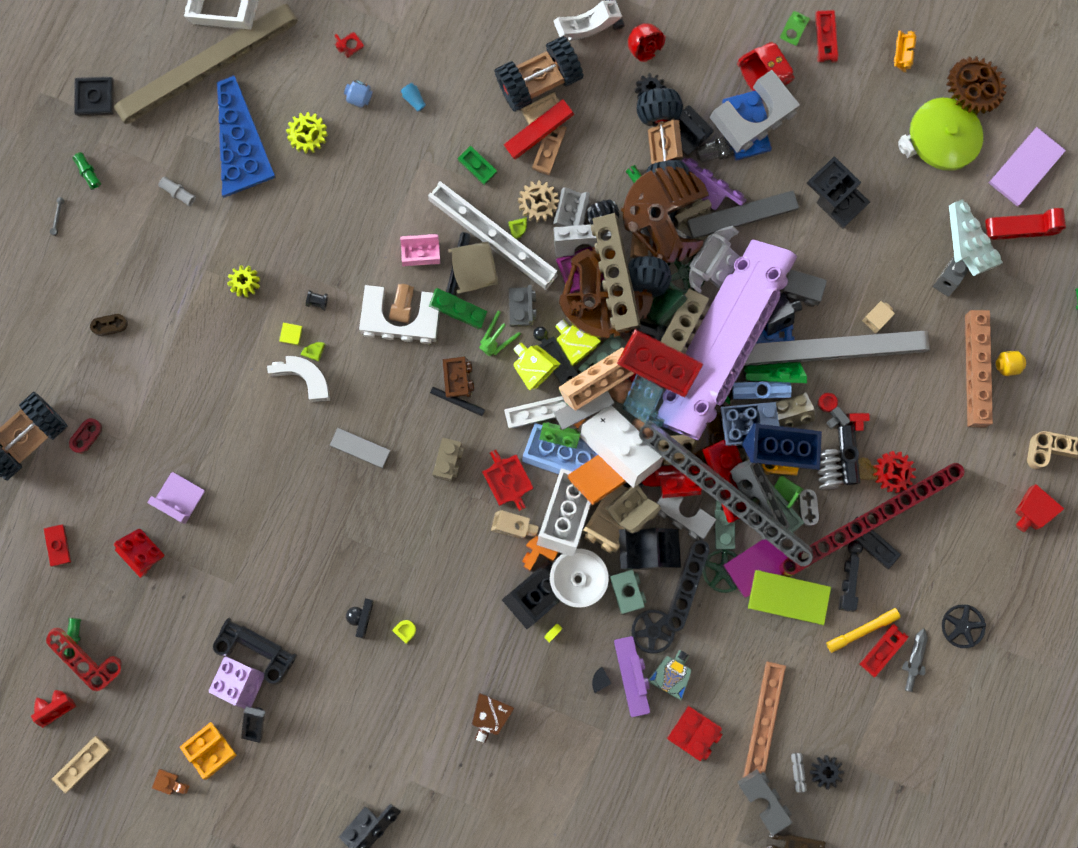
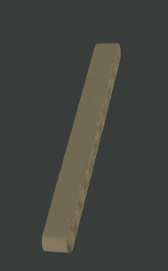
(205, 64)

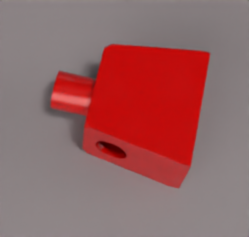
(1036, 509)

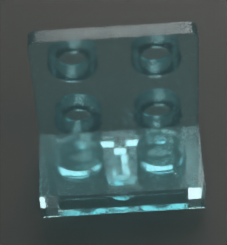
(643, 401)

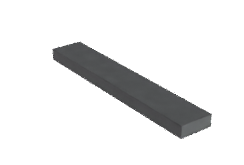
(743, 214)

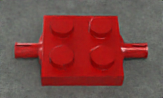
(507, 480)

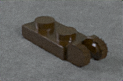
(797, 842)

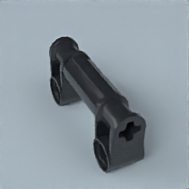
(258, 644)

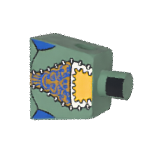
(672, 675)

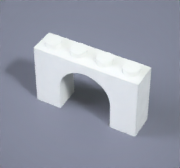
(373, 322)

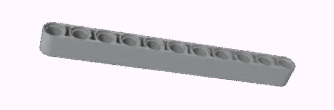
(839, 348)

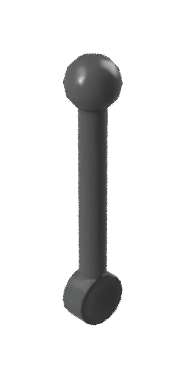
(53, 231)

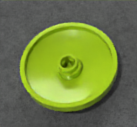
(946, 134)

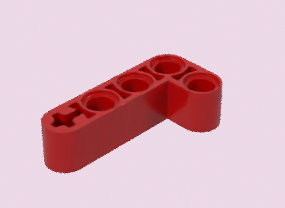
(1025, 226)
(80, 656)

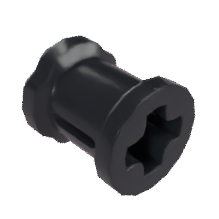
(316, 300)

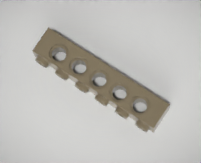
(631, 319)

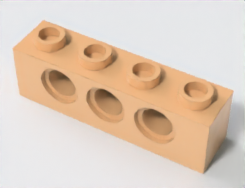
(594, 381)

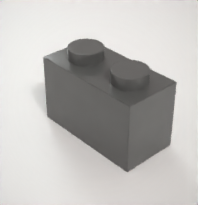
(804, 288)

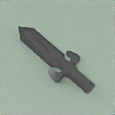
(916, 659)

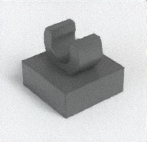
(838, 418)

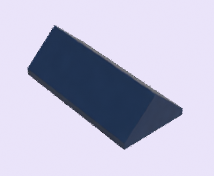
(783, 446)

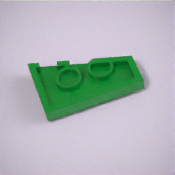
(777, 372)

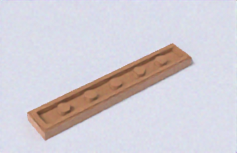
(765, 718)

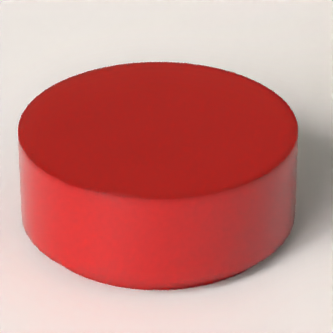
(827, 402)

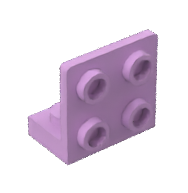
(177, 498)
(236, 683)

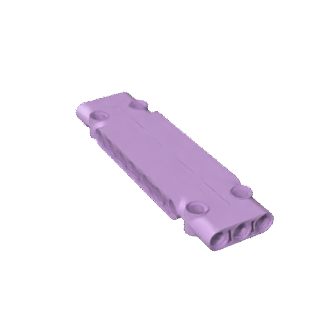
(728, 335)

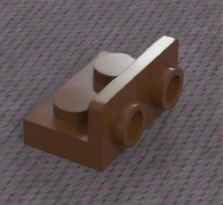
(457, 377)

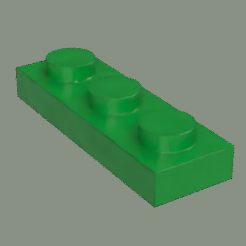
(458, 308)

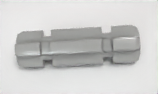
(799, 773)

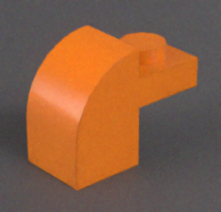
(530, 558)

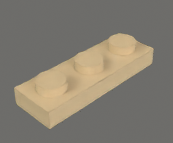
(81, 764)

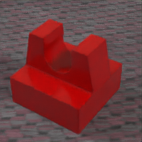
(858, 420)

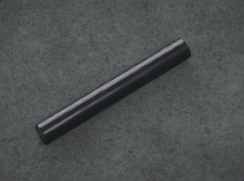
(457, 401)

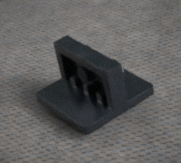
(693, 130)

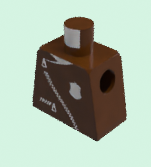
(490, 716)

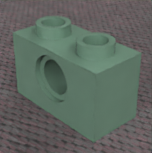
(625, 603)

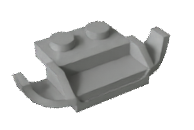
(714, 259)

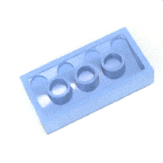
(555, 456)

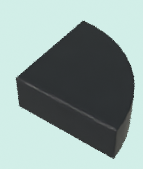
(600, 680)

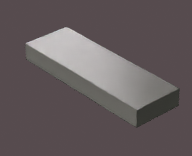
(567, 416)
(360, 448)

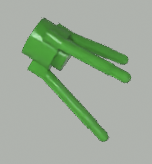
(489, 345)

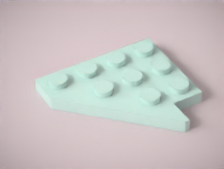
(970, 241)

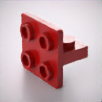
(138, 551)

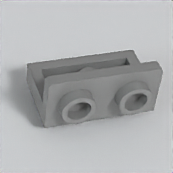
(571, 208)

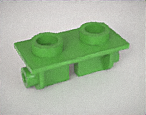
(552, 433)

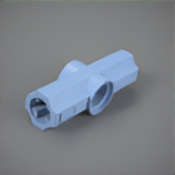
(748, 390)

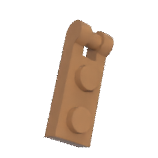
(548, 151)

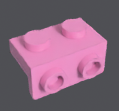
(420, 250)

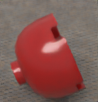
(645, 41)

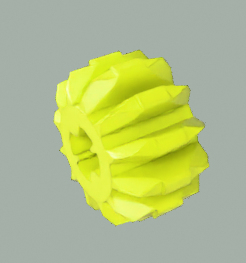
(251, 282)

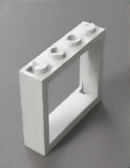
(243, 20)

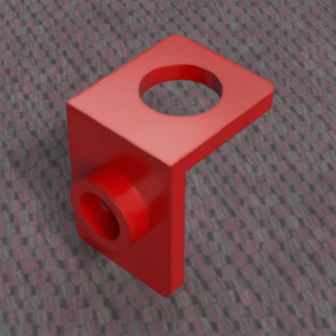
(341, 44)

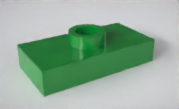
(477, 165)

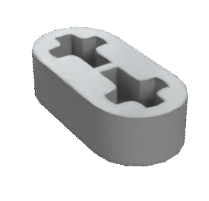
(813, 506)

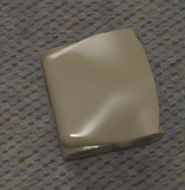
(473, 266)

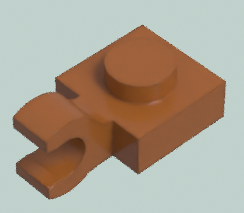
(167, 783)

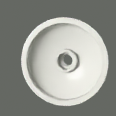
(589, 568)

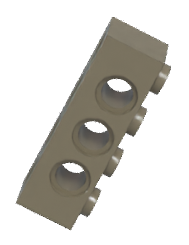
(685, 321)

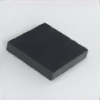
(93, 96)

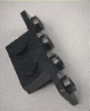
(368, 828)

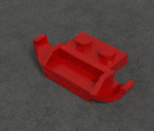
(673, 482)

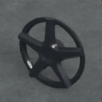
(963, 626)
(652, 631)

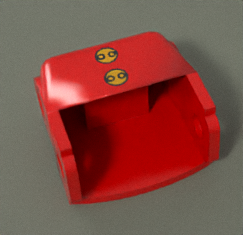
(761, 61)

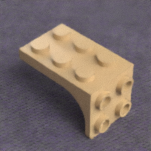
(602, 525)

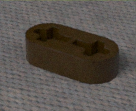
(108, 320)

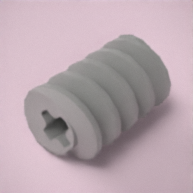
(829, 470)

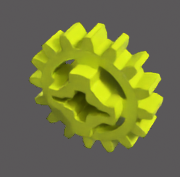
(298, 135)

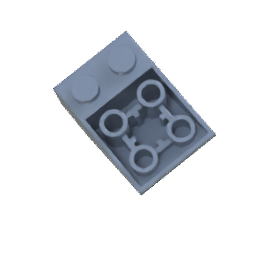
(740, 418)

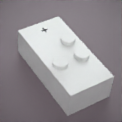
(620, 446)
(564, 517)

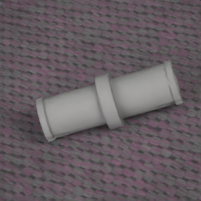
(177, 191)

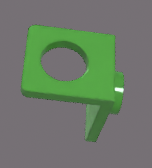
(796, 22)
(788, 490)

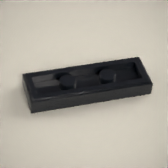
(877, 547)

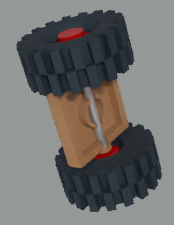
(539, 74)
(26, 432)

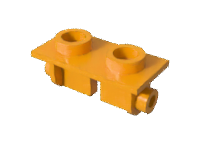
(904, 58)

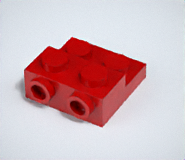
(695, 734)

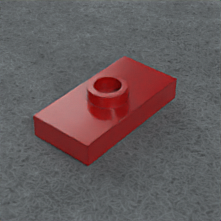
(57, 545)

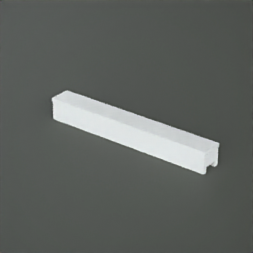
(498, 238)

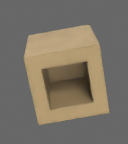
(878, 316)

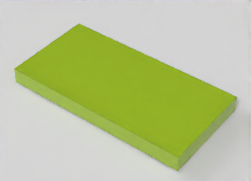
(789, 597)

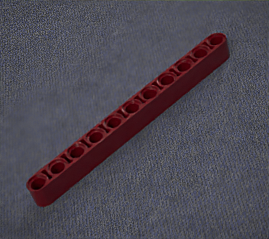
(880, 515)

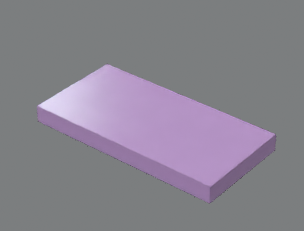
(1027, 166)

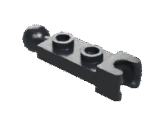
(565, 369)
(848, 601)

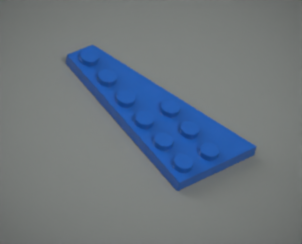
(241, 150)

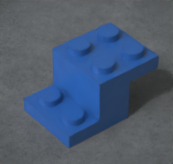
(751, 109)

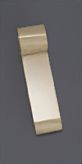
(1050, 447)

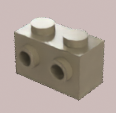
(447, 459)

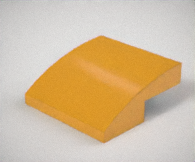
(208, 751)

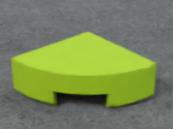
(518, 227)
(313, 351)

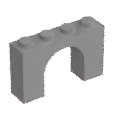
(741, 132)

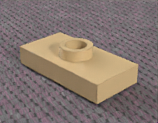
(539, 107)

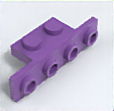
(716, 188)
(632, 676)

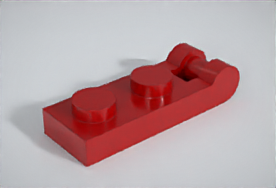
(826, 35)
(883, 651)

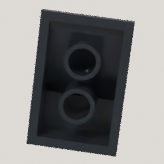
(532, 597)

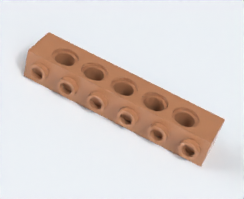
(978, 368)

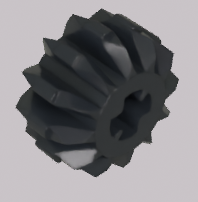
(645, 83)
(601, 209)
(823, 779)

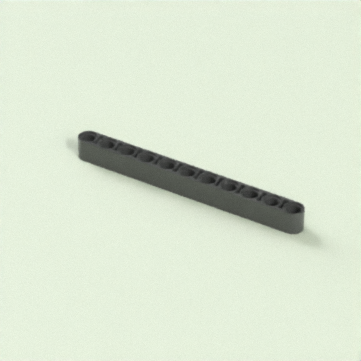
(730, 502)

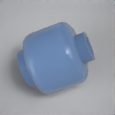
(358, 93)

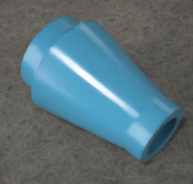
(413, 96)

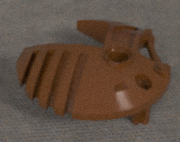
(665, 192)
(596, 319)

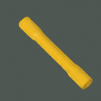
(843, 640)

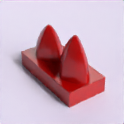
(47, 713)

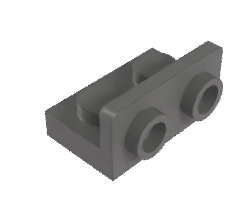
(521, 306)

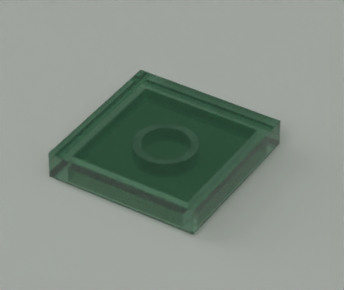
(665, 306)

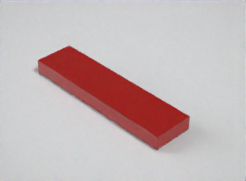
(538, 129)

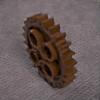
(980, 81)

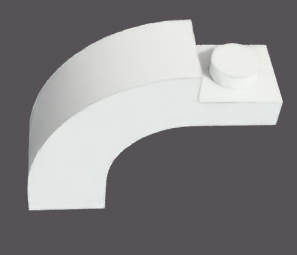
(589, 23)
(317, 385)

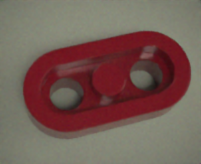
(83, 434)

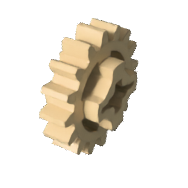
(532, 197)

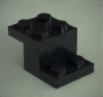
(838, 192)
(650, 549)

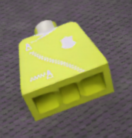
(575, 343)
(534, 365)

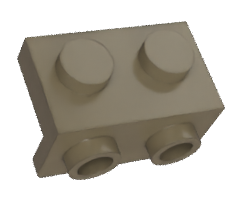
(795, 411)

